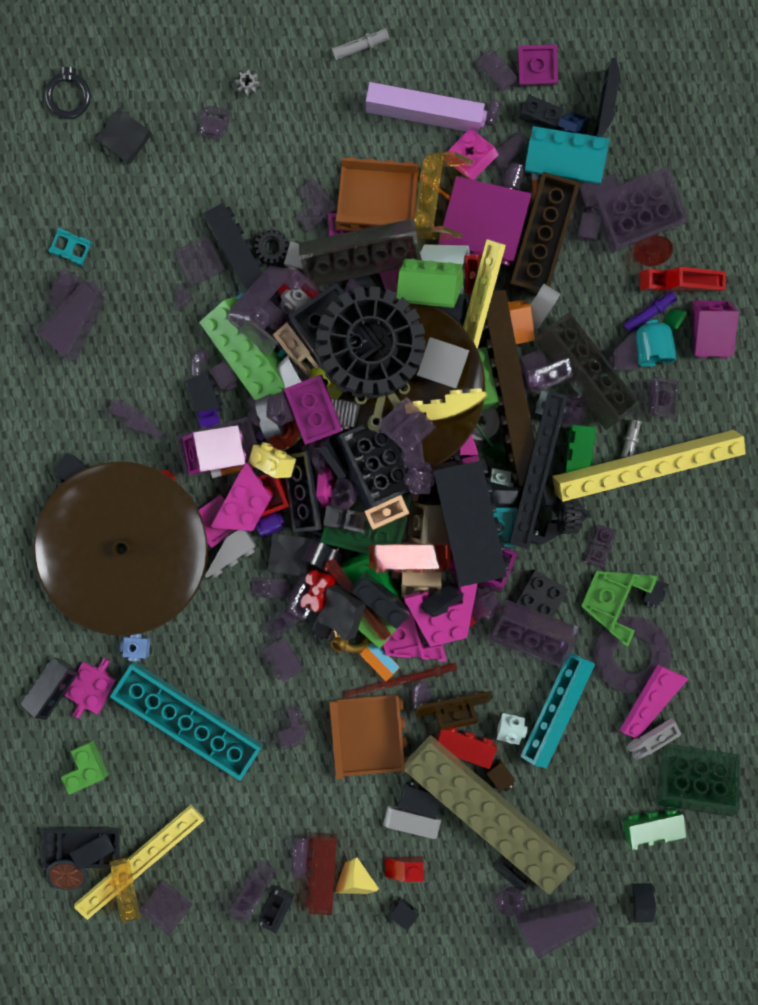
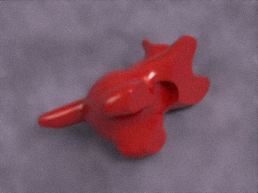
(318, 586)

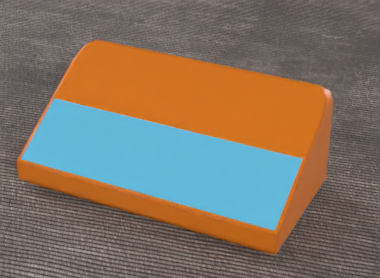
(377, 659)

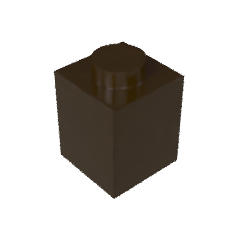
(501, 776)

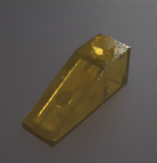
(125, 890)

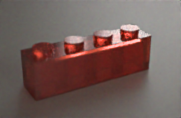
(409, 557)
(322, 873)

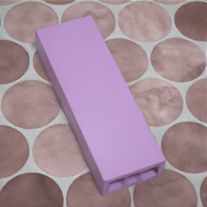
(425, 107)

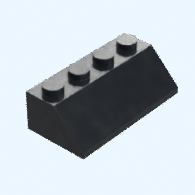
(302, 495)

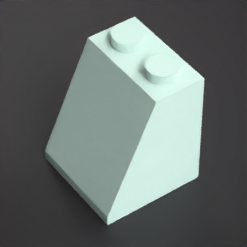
(447, 254)

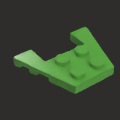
(608, 595)

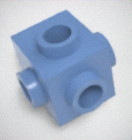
(142, 647)

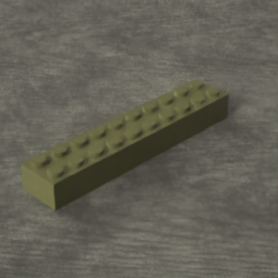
(489, 814)

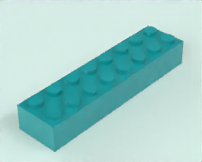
(186, 720)

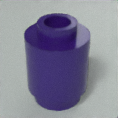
(270, 524)

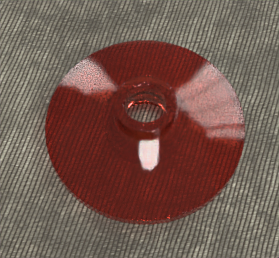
(653, 251)
(288, 438)

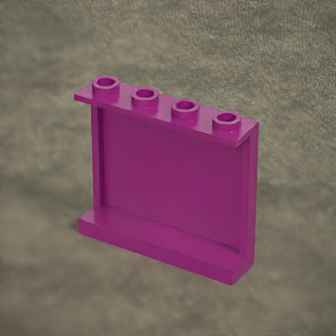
(486, 213)

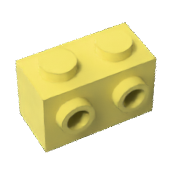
(272, 461)

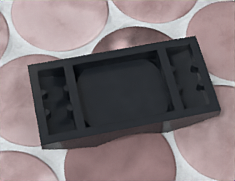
(608, 98)
(60, 841)

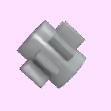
(252, 85)

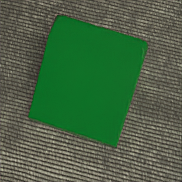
(674, 318)

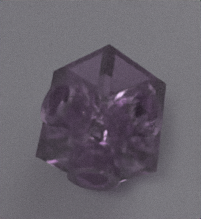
(419, 478)

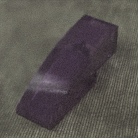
(135, 418)

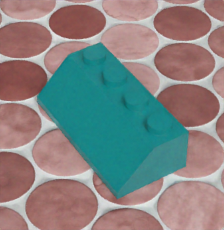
(567, 155)

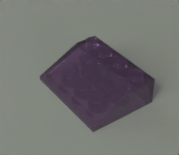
(641, 209)

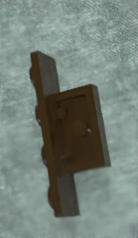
(455, 711)

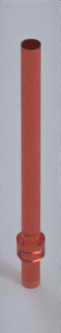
(437, 671)

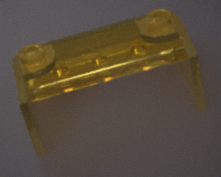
(428, 194)

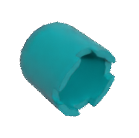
(655, 344)

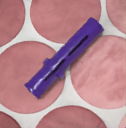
(645, 315)

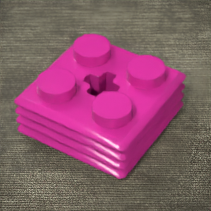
(482, 153)

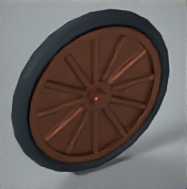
(65, 875)

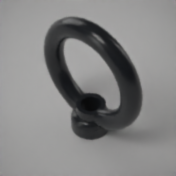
(69, 75)

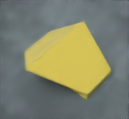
(355, 879)

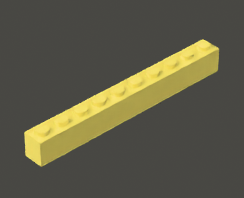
(648, 465)

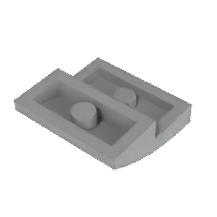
(442, 362)

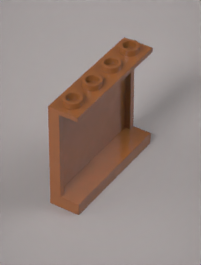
(375, 193)
(368, 735)

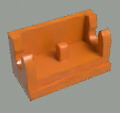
(521, 321)

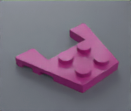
(447, 626)
(408, 643)

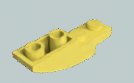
(455, 404)

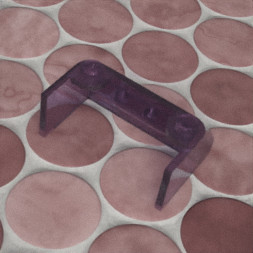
(248, 312)

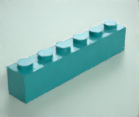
(557, 710)

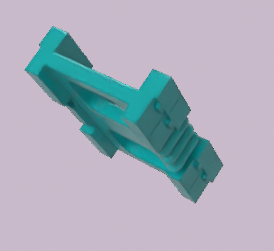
(67, 253)

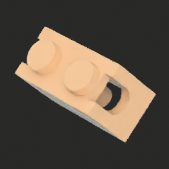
(387, 512)

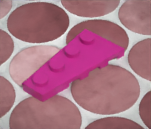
(655, 696)

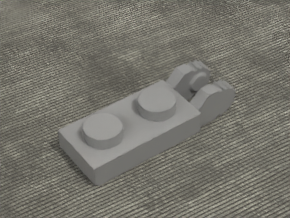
(654, 739)

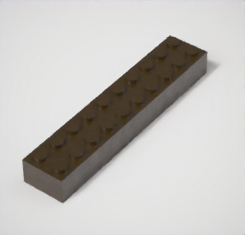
(509, 386)

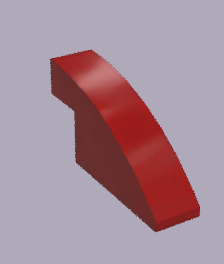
(682, 280)

